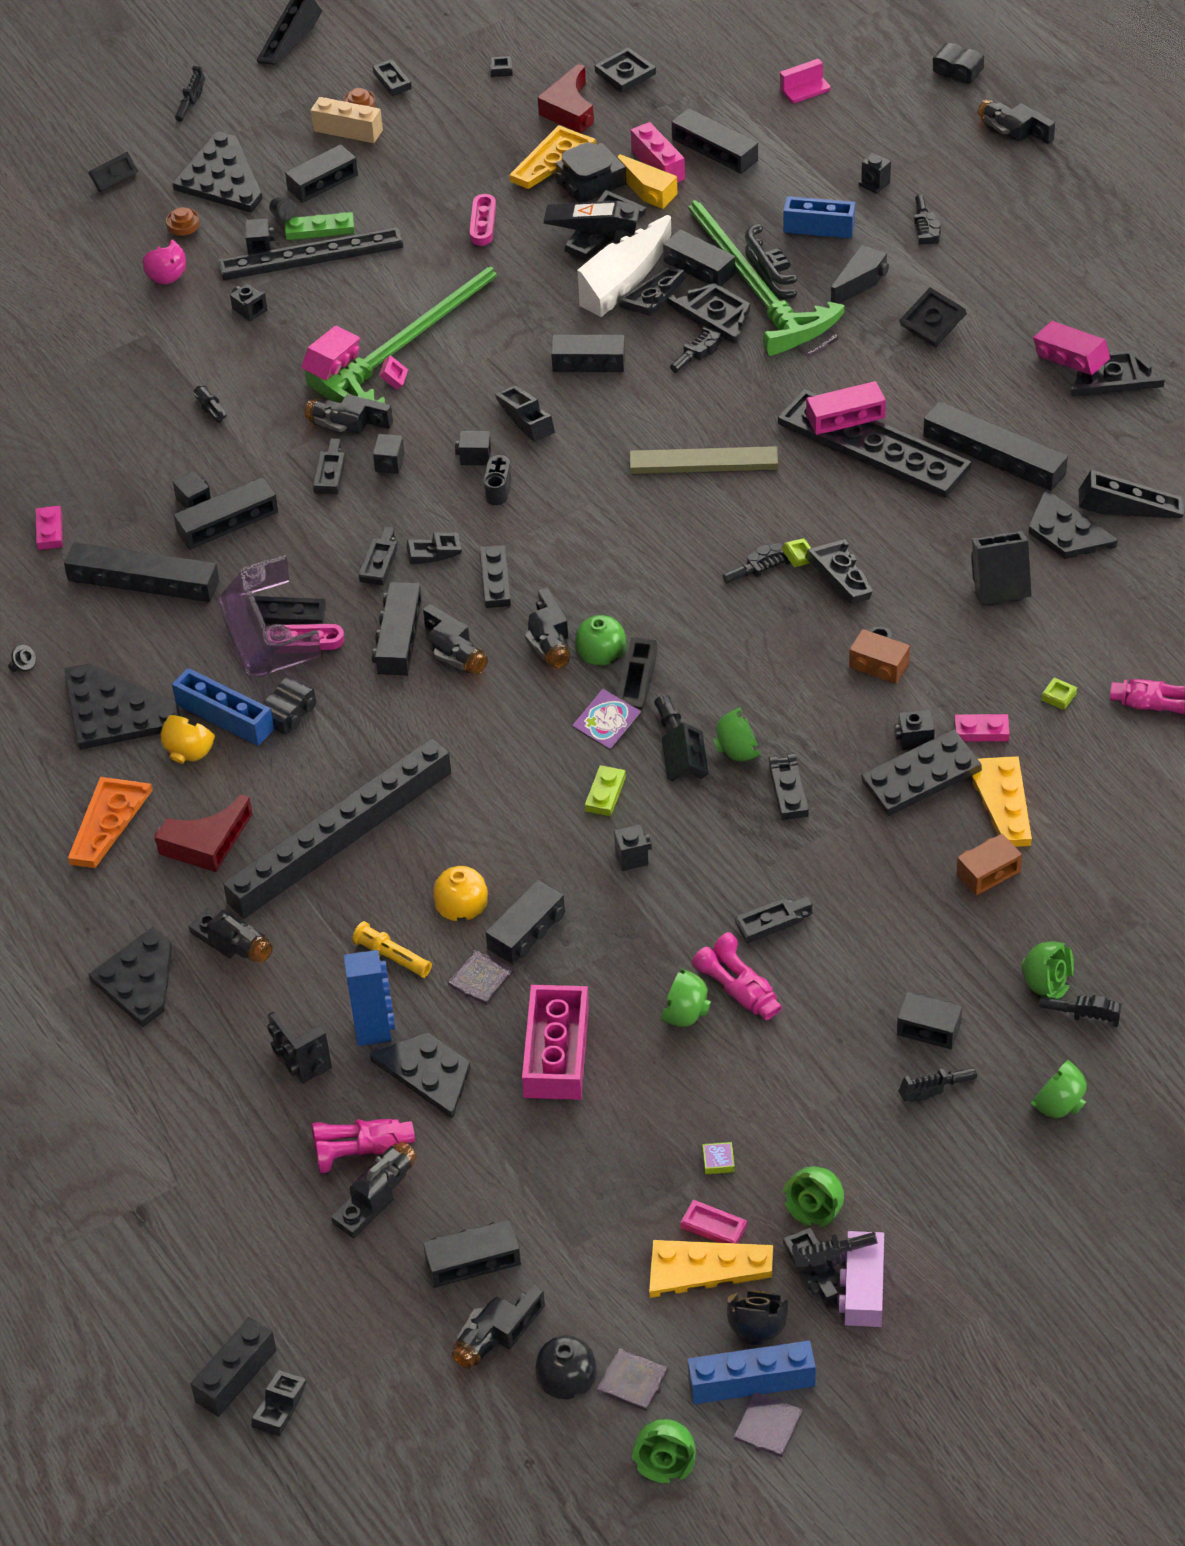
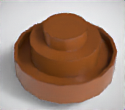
(360, 97)
(182, 221)

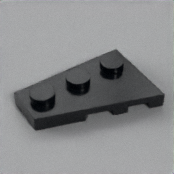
(653, 292)

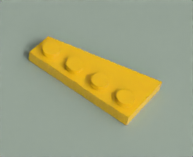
(543, 159)
(1004, 798)
(696, 1264)

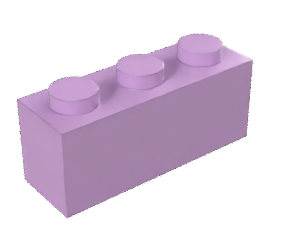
(863, 1283)

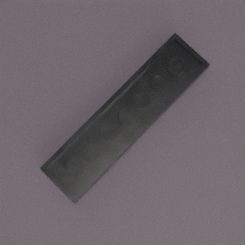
(884, 449)

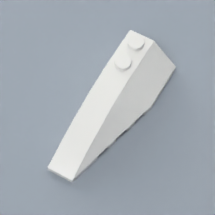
(621, 267)

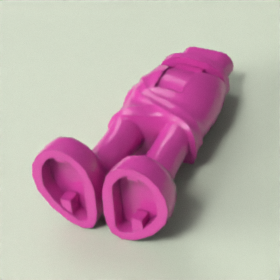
(1149, 695)
(749, 988)
(372, 1137)

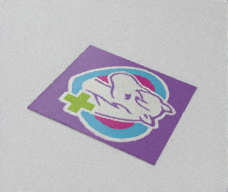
(606, 718)

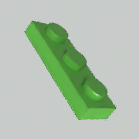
(319, 226)

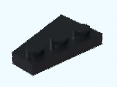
(840, 570)

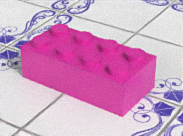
(555, 1042)

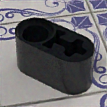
(497, 480)

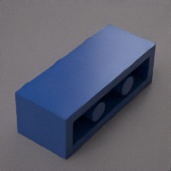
(819, 217)

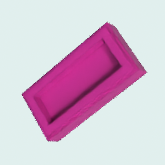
(713, 1223)

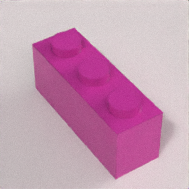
(656, 150)
(1071, 347)
(331, 353)
(845, 407)

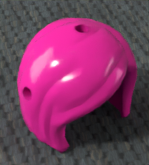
(165, 264)

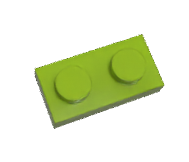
(605, 790)

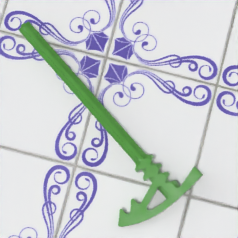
(792, 327)
(355, 372)

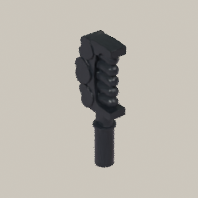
(191, 93)
(927, 223)
(703, 346)
(758, 561)
(1087, 1006)
(932, 1085)
(828, 1254)

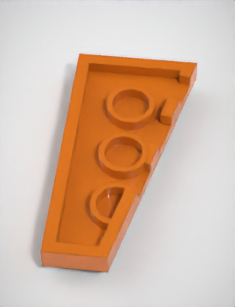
(106, 818)

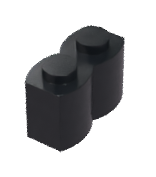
(958, 63)
(290, 703)

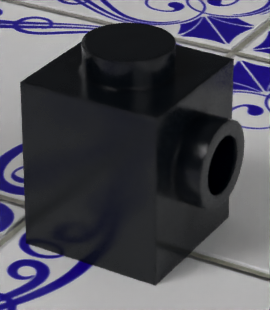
(258, 235)
(473, 447)
(388, 453)
(191, 490)
(914, 729)
(632, 847)

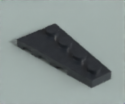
(585, 244)

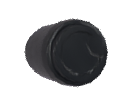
(283, 208)

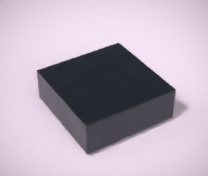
(501, 66)

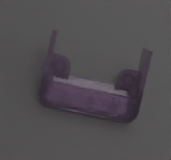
(258, 646)

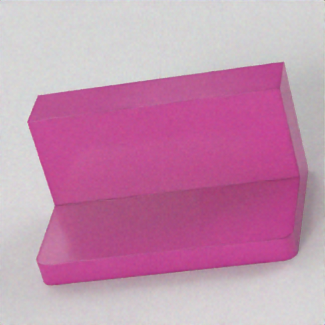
(803, 81)

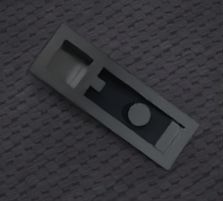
(860, 274)

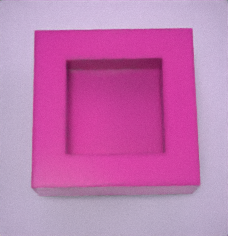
(393, 372)

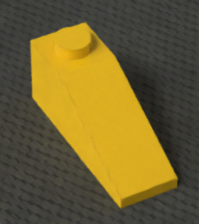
(650, 183)

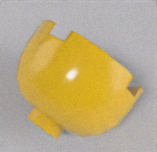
(185, 740)
(460, 893)

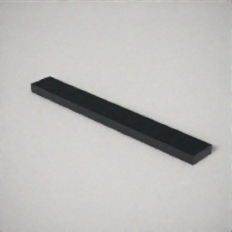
(310, 253)

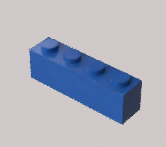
(223, 706)
(369, 997)
(751, 1371)

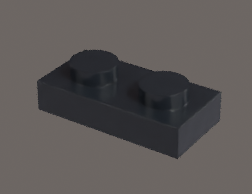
(392, 77)
(113, 171)

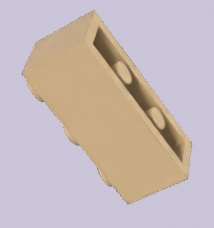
(346, 120)

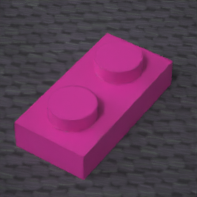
(49, 527)
(982, 727)

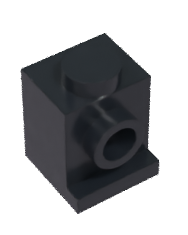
(875, 173)
(244, 297)

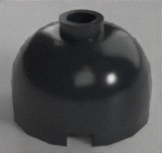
(757, 1316)
(565, 1367)

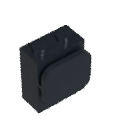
(589, 171)
(1001, 567)

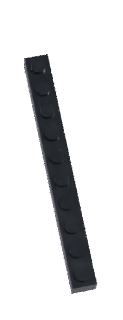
(337, 828)

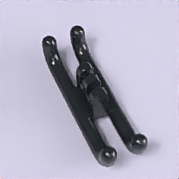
(769, 264)

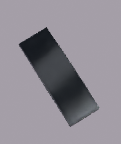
(526, 413)
(638, 671)

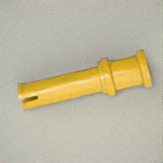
(382, 941)

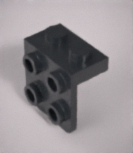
(303, 1056)

